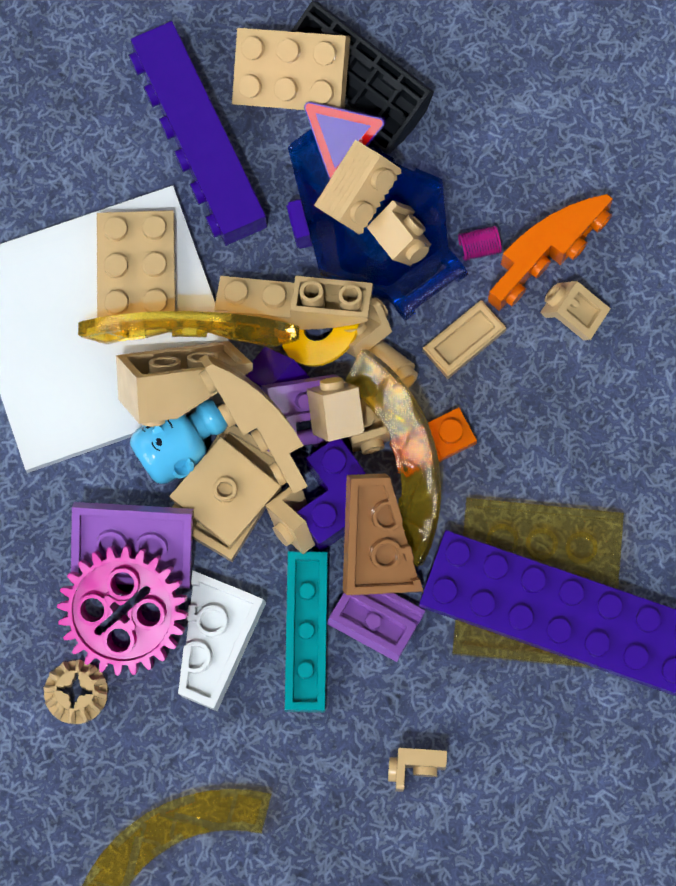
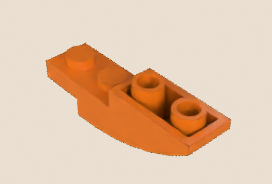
(556, 236)

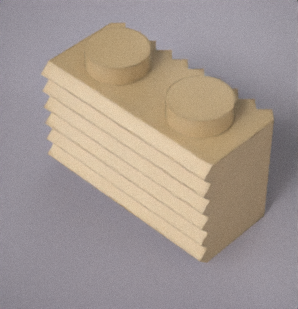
(358, 187)

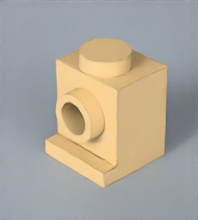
(400, 233)

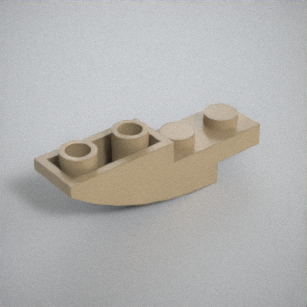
(305, 303)
(252, 409)

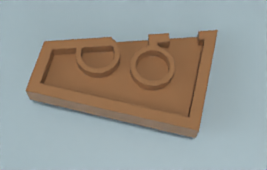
(374, 540)

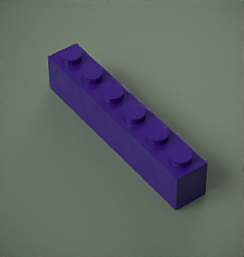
(198, 133)

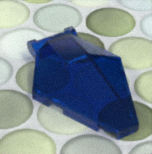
(361, 258)

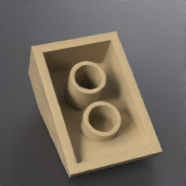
(168, 382)

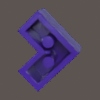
(327, 513)

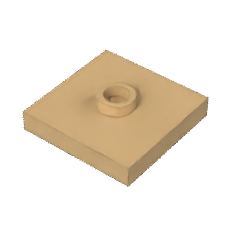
(225, 492)

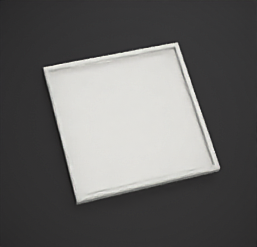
(52, 380)

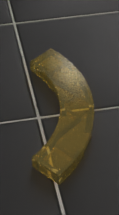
(188, 324)
(411, 445)
(173, 824)

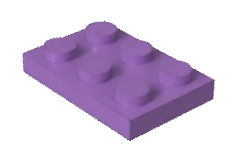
(157, 529)

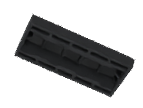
(374, 80)

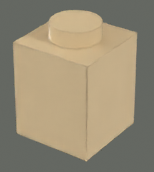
(335, 409)

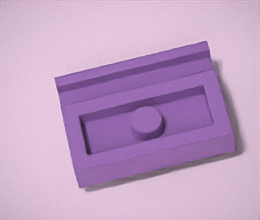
(377, 621)

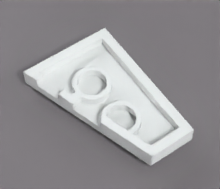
(217, 636)

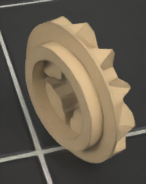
(87, 706)

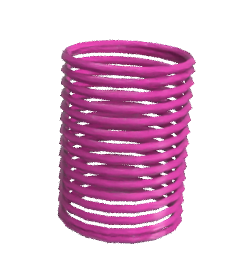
(484, 237)

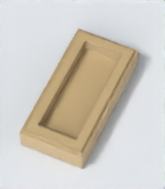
(464, 339)

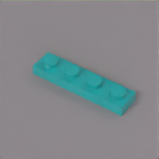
(306, 632)

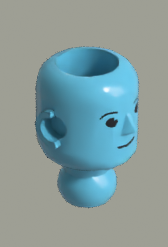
(177, 445)

